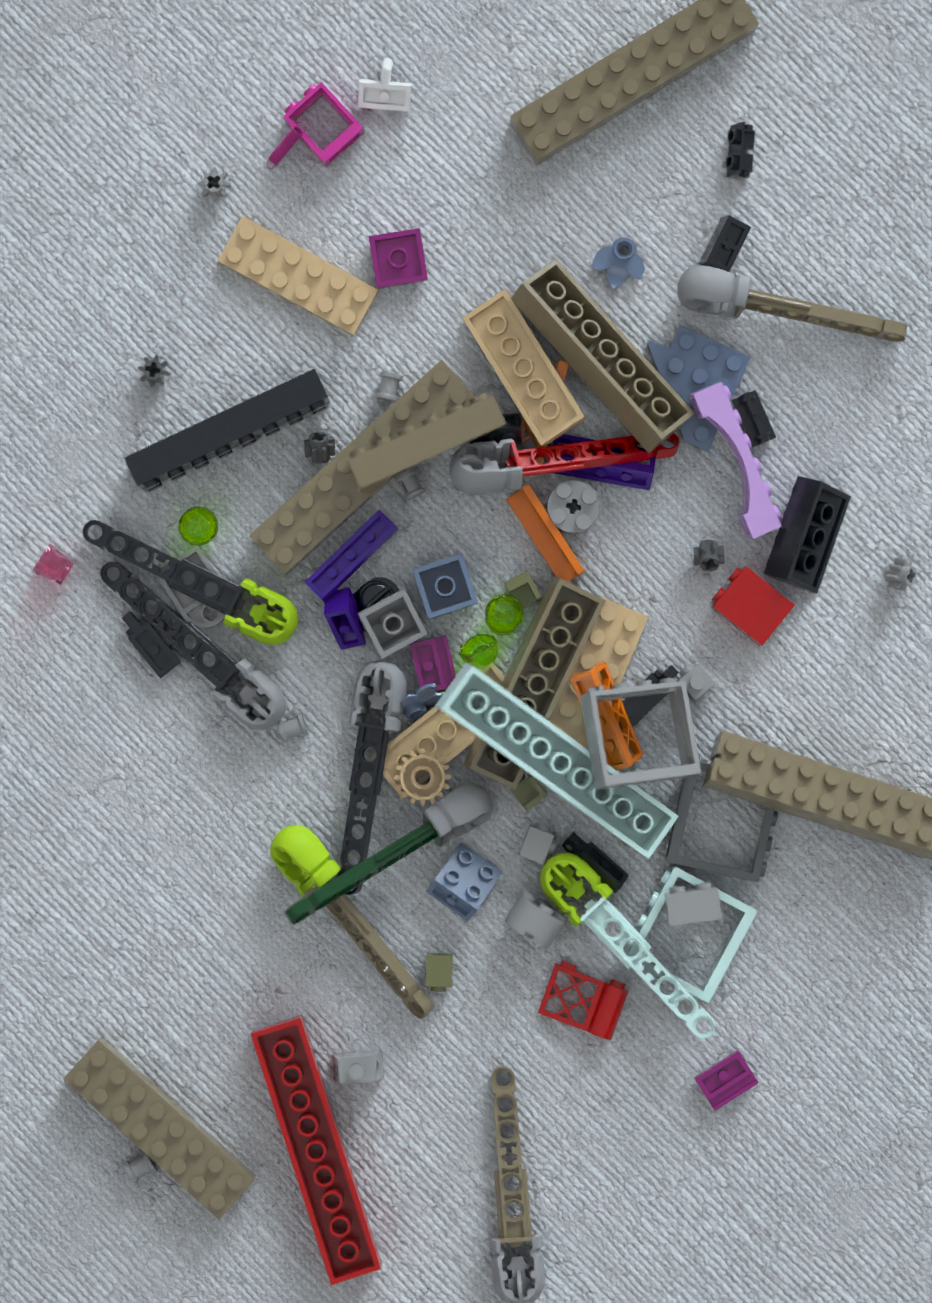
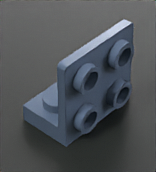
(464, 882)

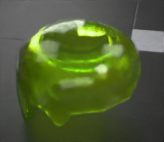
(198, 525)
(503, 614)
(480, 650)

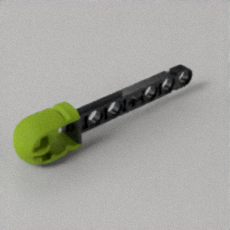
(229, 593)

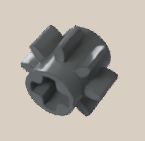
(150, 365)
(319, 447)
(708, 555)

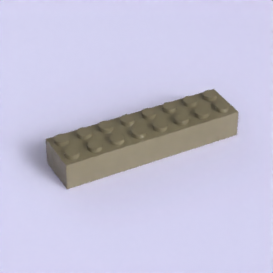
(602, 355)
(542, 666)
(160, 1127)

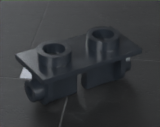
(740, 138)
(754, 418)

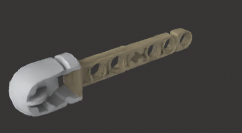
(719, 292)
(513, 1229)

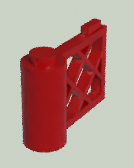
(603, 1010)

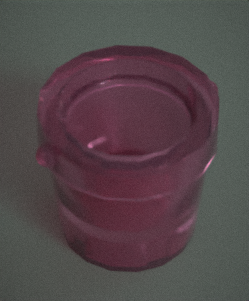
(53, 565)

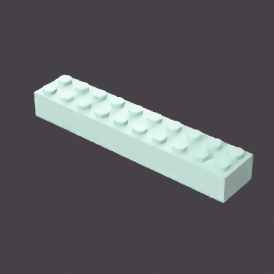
(554, 759)

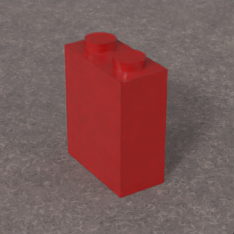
(751, 605)

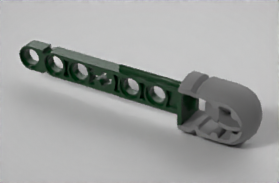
(452, 818)

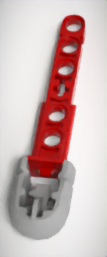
(477, 472)

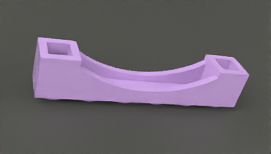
(758, 512)

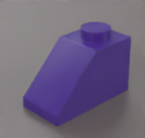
(343, 619)

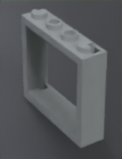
(683, 727)

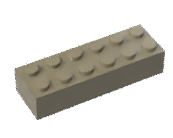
(425, 442)

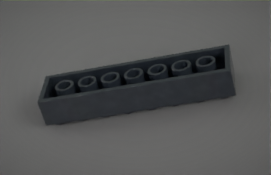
(227, 430)

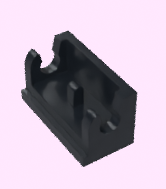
(725, 243)

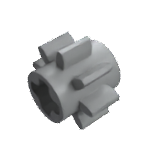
(215, 177)
(900, 574)

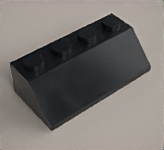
(807, 534)

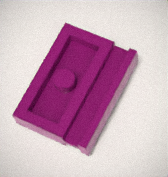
(433, 662)
(726, 1080)

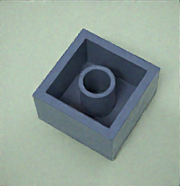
(445, 586)

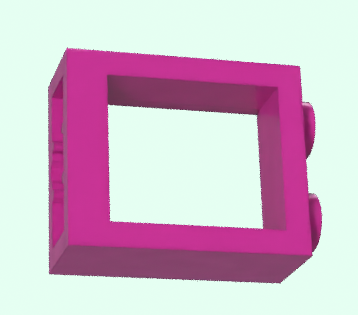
(343, 141)

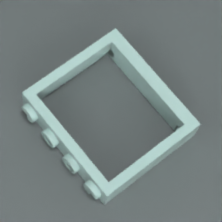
(726, 955)

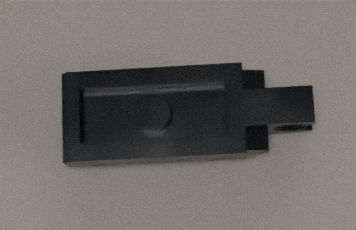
(150, 645)
(639, 706)
(604, 866)

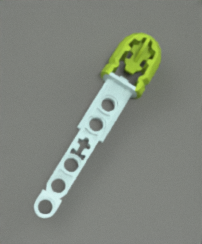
(599, 915)

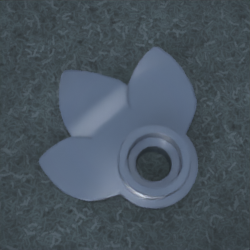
(619, 266)
(416, 704)

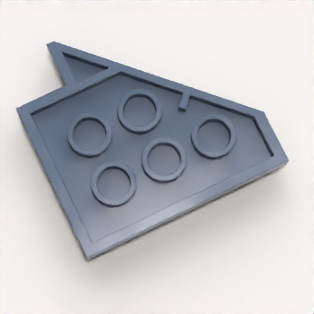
(693, 365)

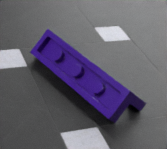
(626, 474)
(351, 555)

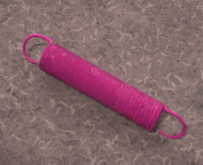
(286, 144)

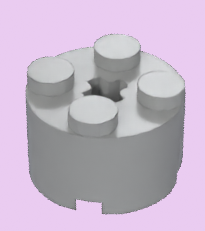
(586, 500)
(535, 919)

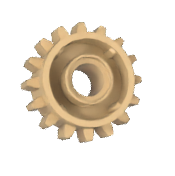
(428, 790)

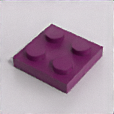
(398, 258)

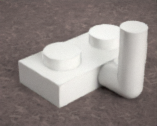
(384, 93)

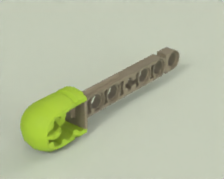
(307, 864)

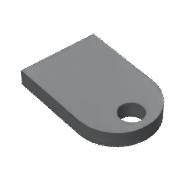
(188, 607)

